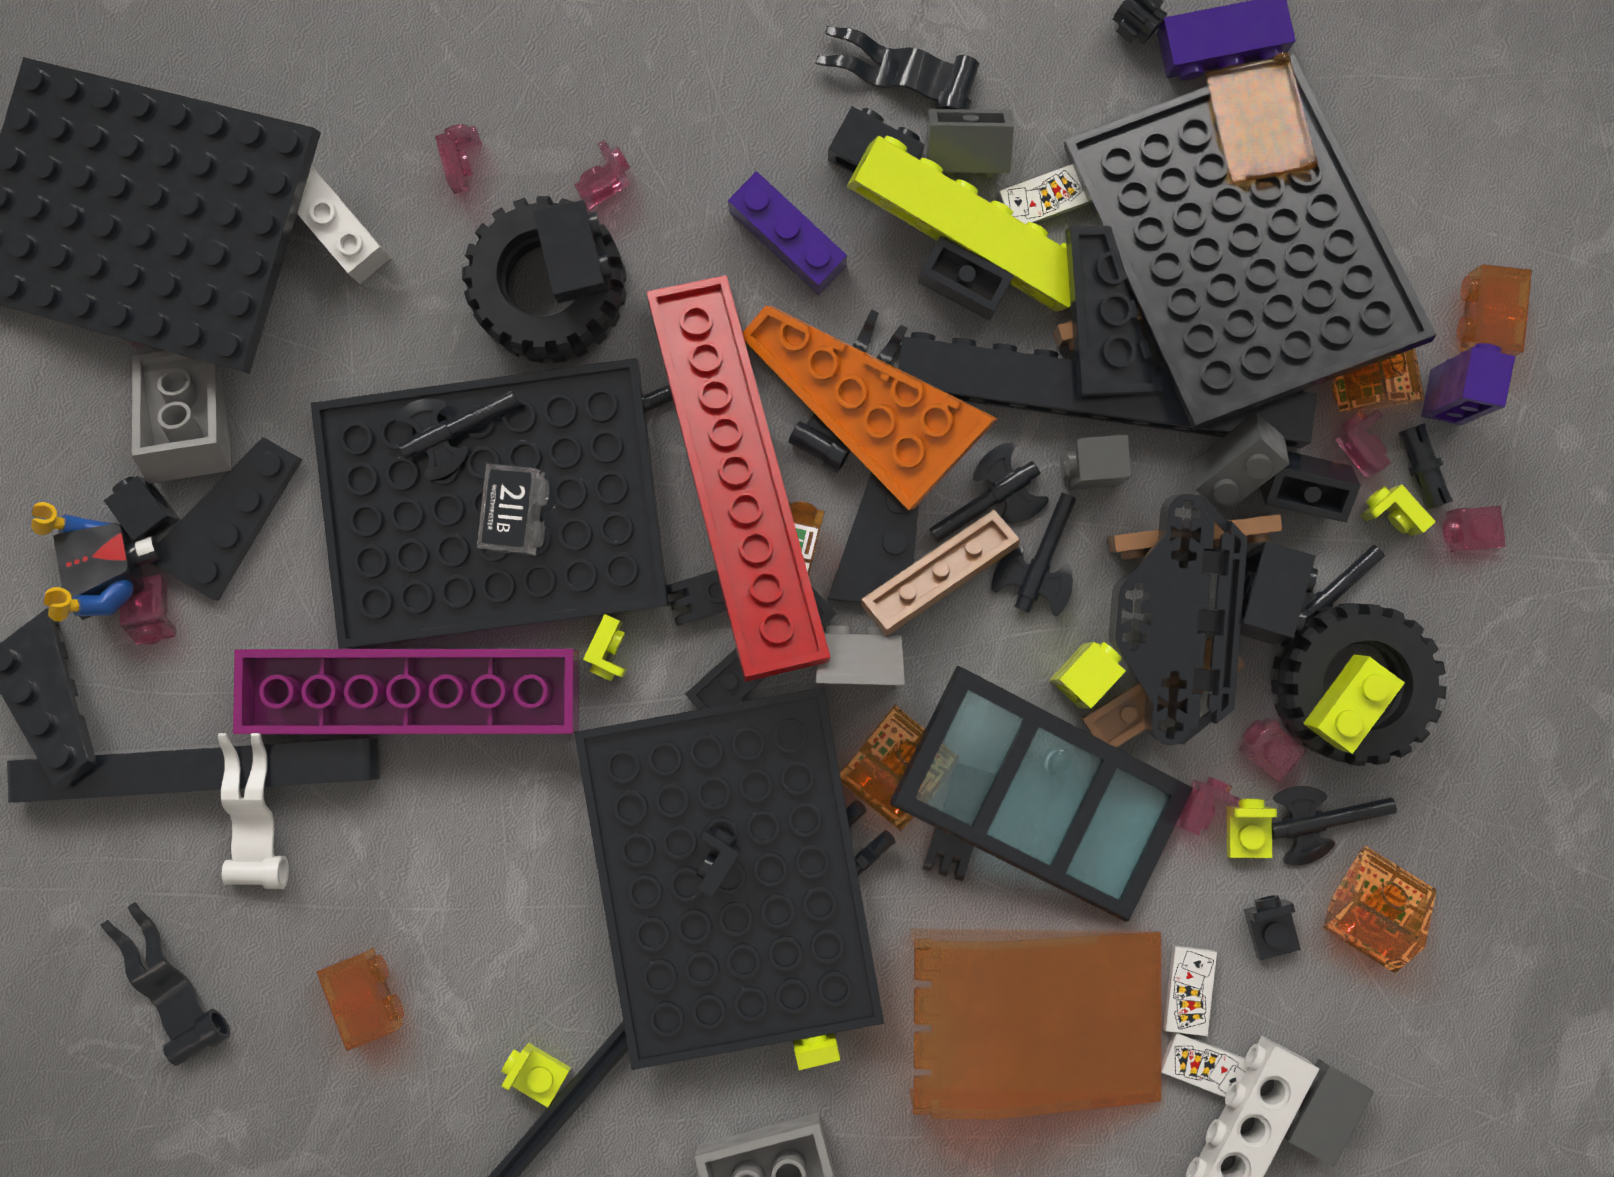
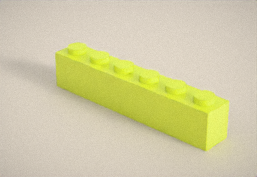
(951, 209)

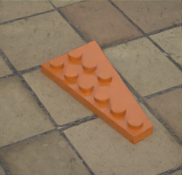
(885, 416)

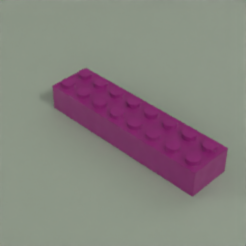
(406, 691)

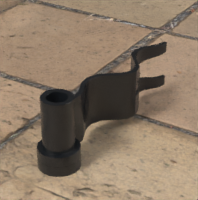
(907, 68)
(816, 436)
(170, 992)

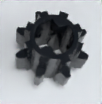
(1139, 19)

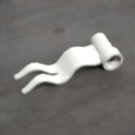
(252, 822)

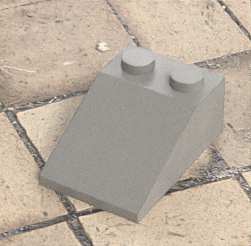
(178, 417)
(862, 658)

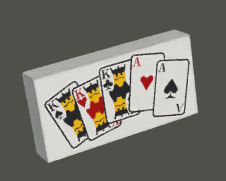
(1045, 196)
(1190, 990)
(1202, 1064)

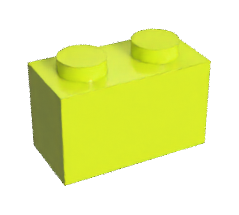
(1088, 674)
(1353, 703)

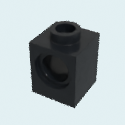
(140, 508)

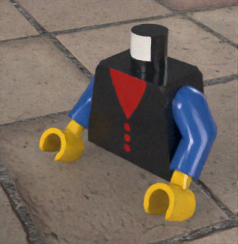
(95, 564)

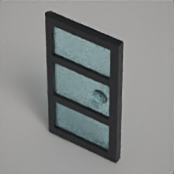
(1040, 794)

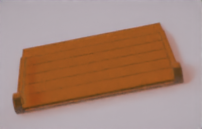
(1261, 119)

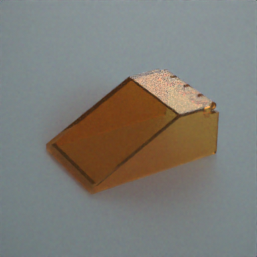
(1035, 1021)

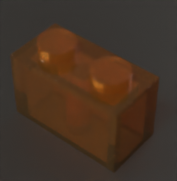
(1495, 308)
(361, 998)

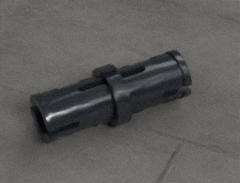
(1425, 466)

